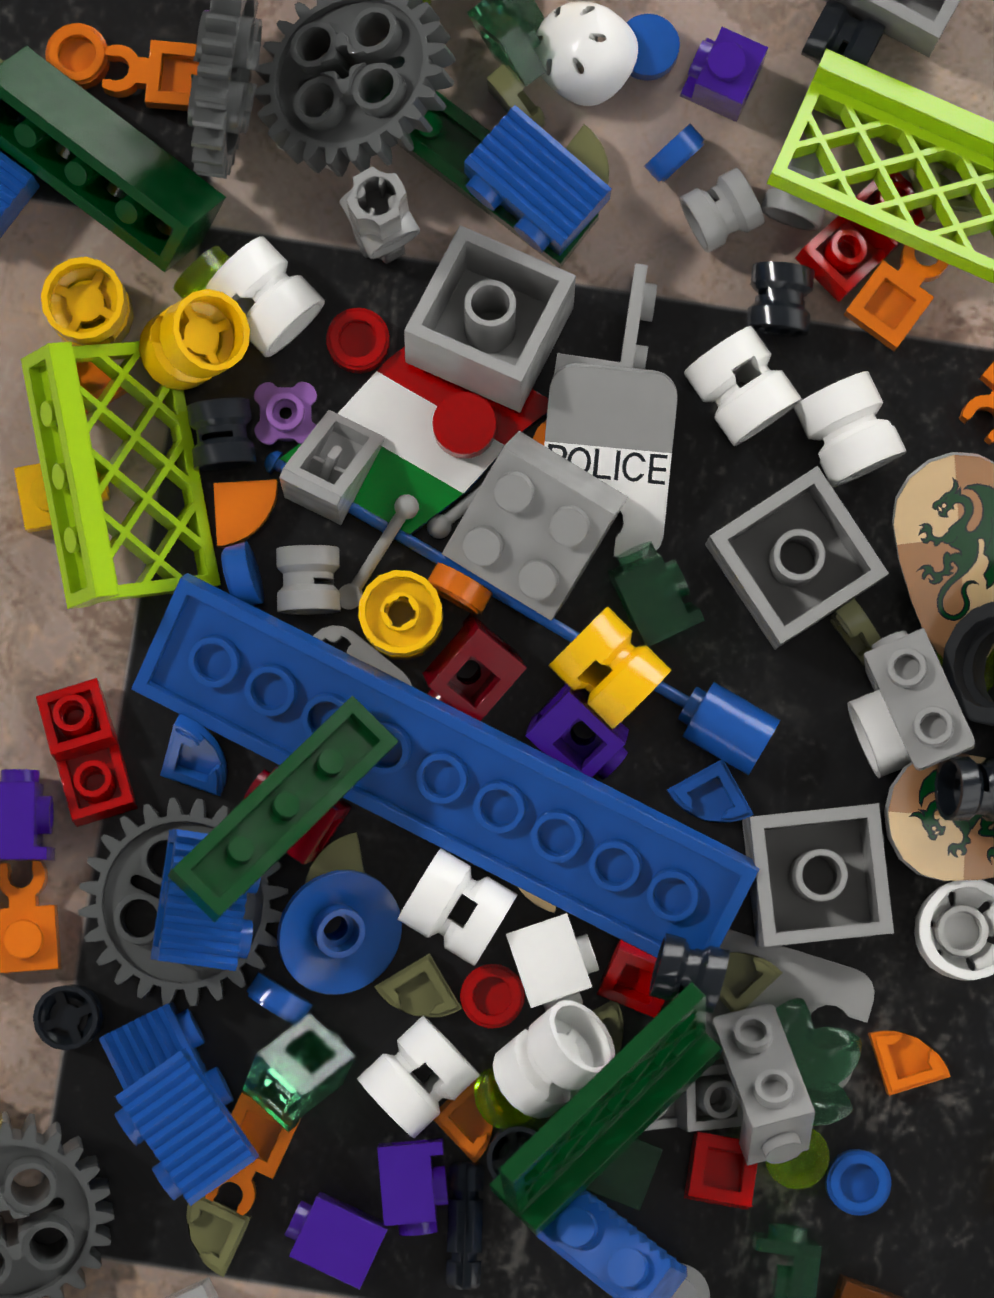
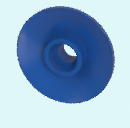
(352, 953)

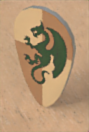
(946, 540)
(926, 840)

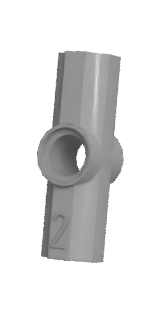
(379, 215)

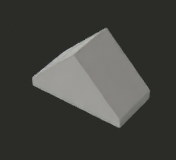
(331, 466)

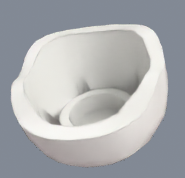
(571, 41)
(957, 930)

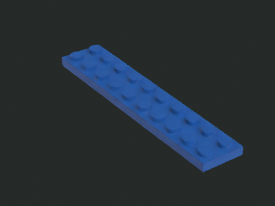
(448, 775)

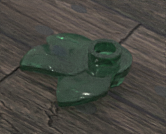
(823, 1058)

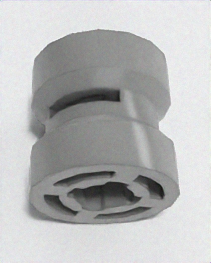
(791, 209)
(722, 210)
(308, 579)

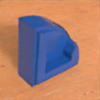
(195, 757)
(711, 795)

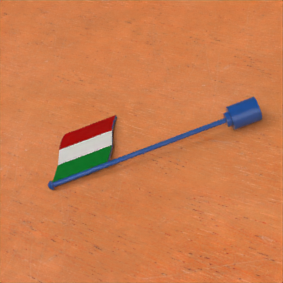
(401, 407)

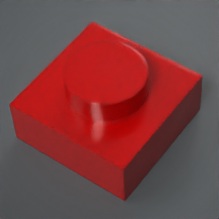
(629, 979)
(719, 1172)

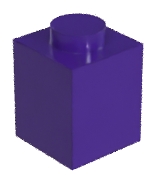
(335, 1238)

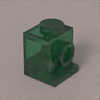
(653, 594)
(298, 1071)

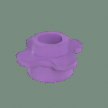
(272, 400)

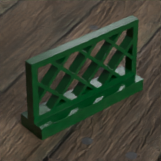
(608, 1113)

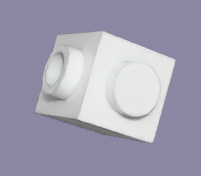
(552, 961)

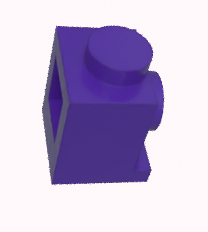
(724, 73)
(554, 735)
(24, 816)
(412, 1185)

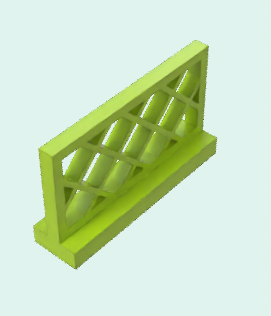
(927, 133)
(75, 490)

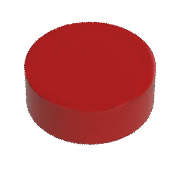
(358, 340)
(464, 425)
(492, 996)

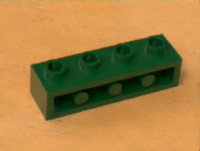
(102, 162)

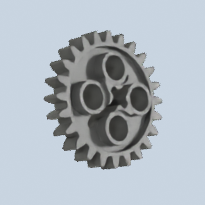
(353, 80)
(221, 91)
(116, 894)
(36, 1268)

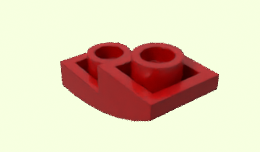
(848, 251)
(86, 752)

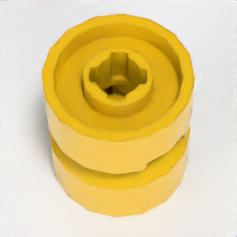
(86, 303)
(194, 340)
(401, 615)
(614, 691)

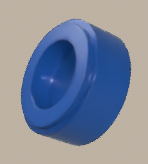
(656, 46)
(675, 153)
(242, 573)
(278, 998)
(858, 1182)

